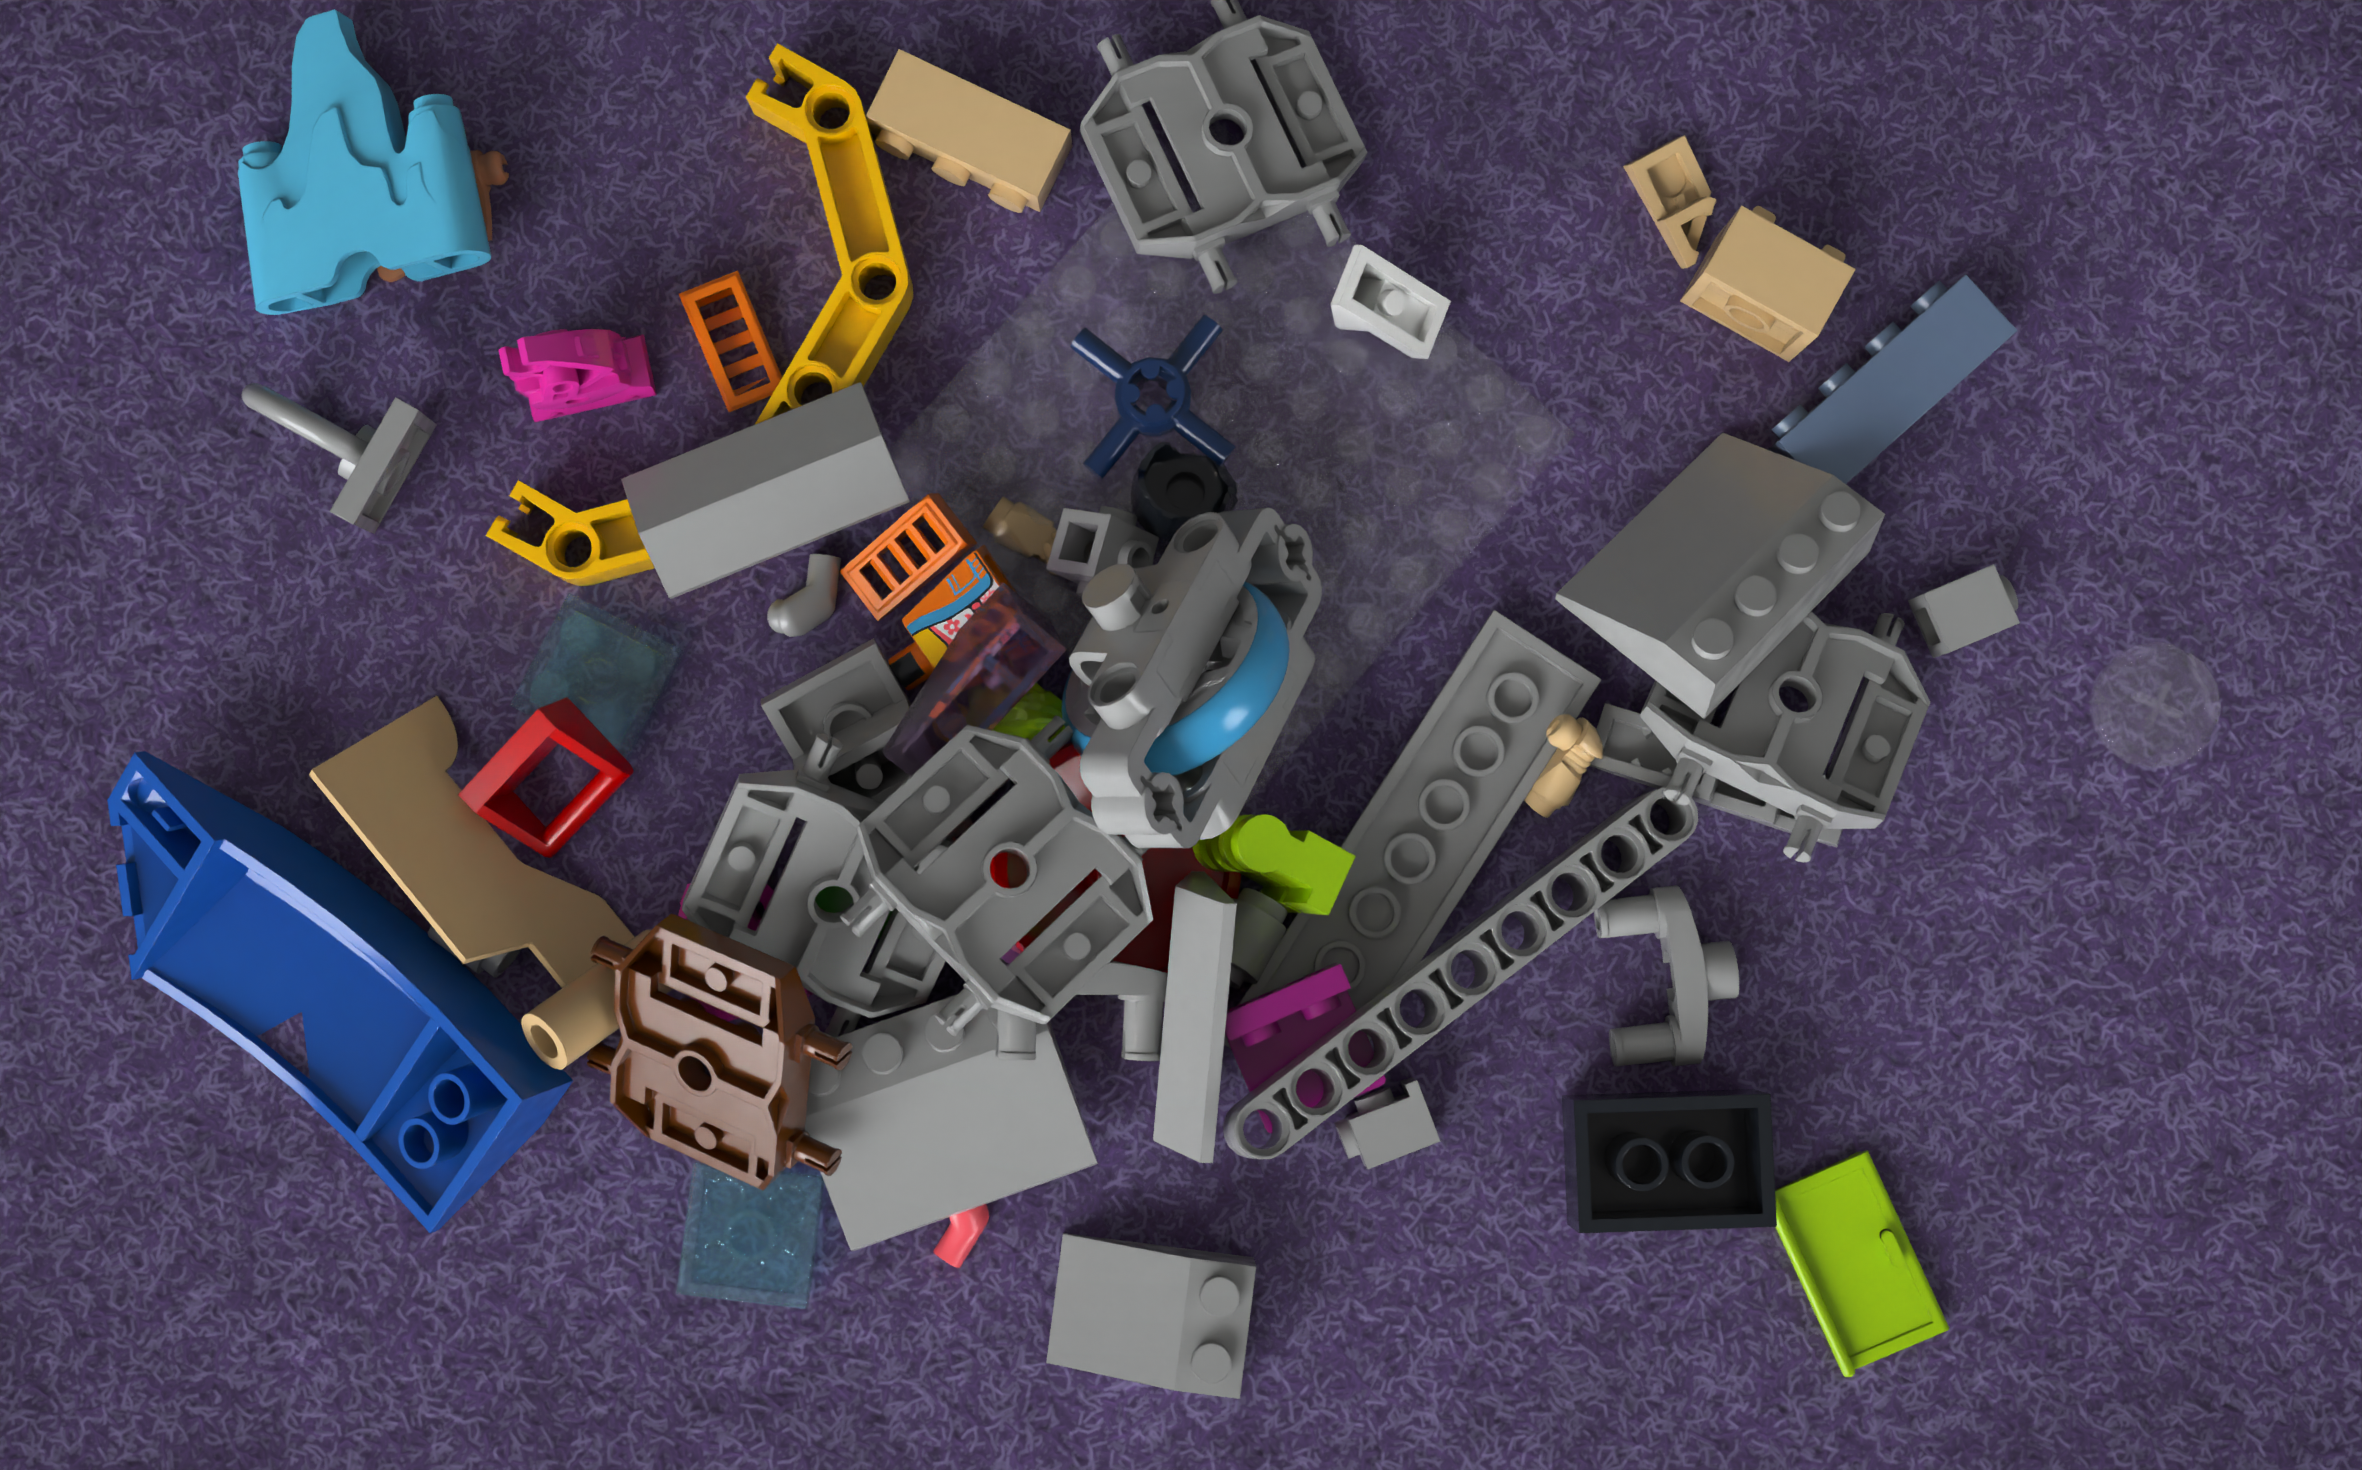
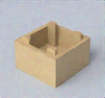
(1768, 283)

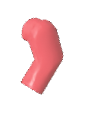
(962, 1235)

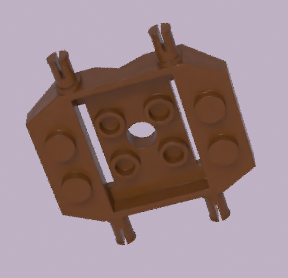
(754, 1104)

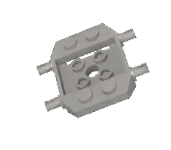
(1292, 154)
(1785, 752)
(960, 904)
(793, 925)

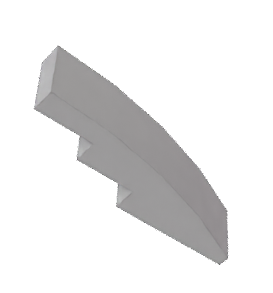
(1638, 755)

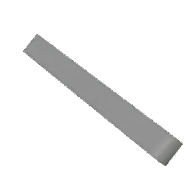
(1432, 979)

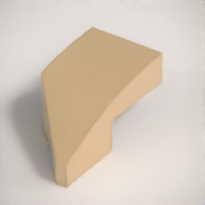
(1674, 196)

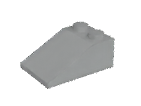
(1152, 1314)

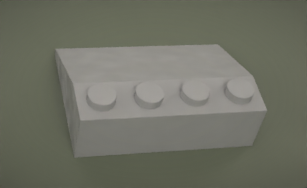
(1722, 567)
(940, 1122)

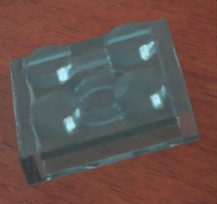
(603, 668)
(750, 1240)

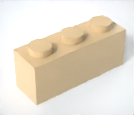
(968, 133)

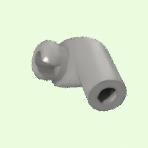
(811, 604)

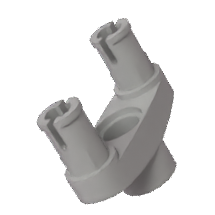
(1697, 975)
(1142, 1022)

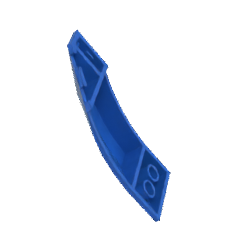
(397, 1032)

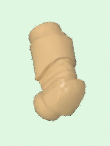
(1029, 536)
(1577, 747)

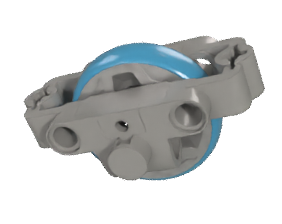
(1190, 675)

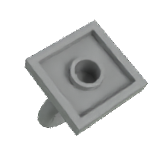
(371, 460)

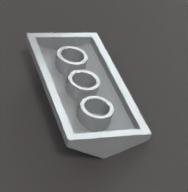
(764, 490)
(1194, 1017)

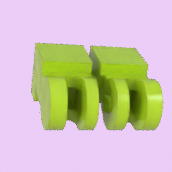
(1292, 866)

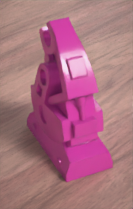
(578, 370)

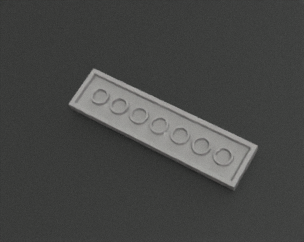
(1437, 812)

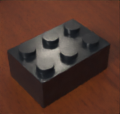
(1669, 1161)

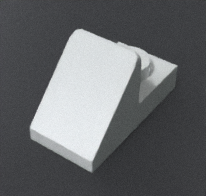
(1388, 304)

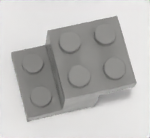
(856, 703)

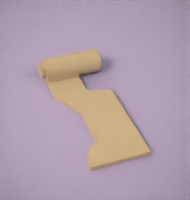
(469, 881)

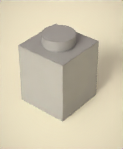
(1965, 610)

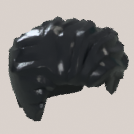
(1177, 487)

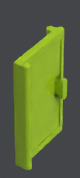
(1834, 1243)

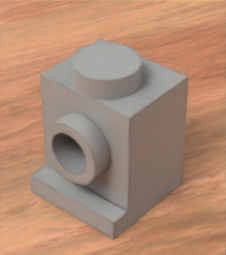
(1388, 1125)

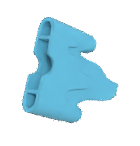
(352, 184)

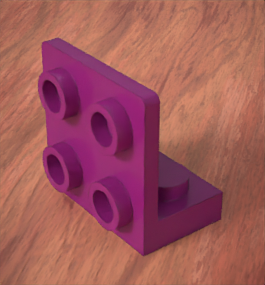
(1286, 1022)

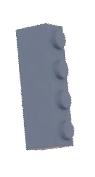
(1897, 384)

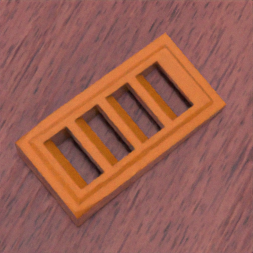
(714, 291)
(946, 526)

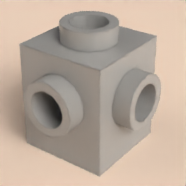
(1094, 541)

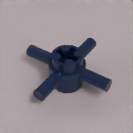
(1155, 421)

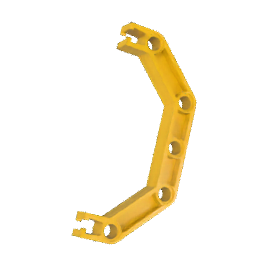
(839, 346)

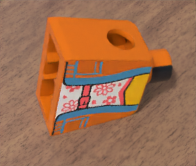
(943, 613)

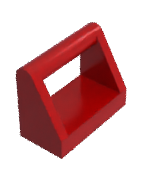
(492, 788)

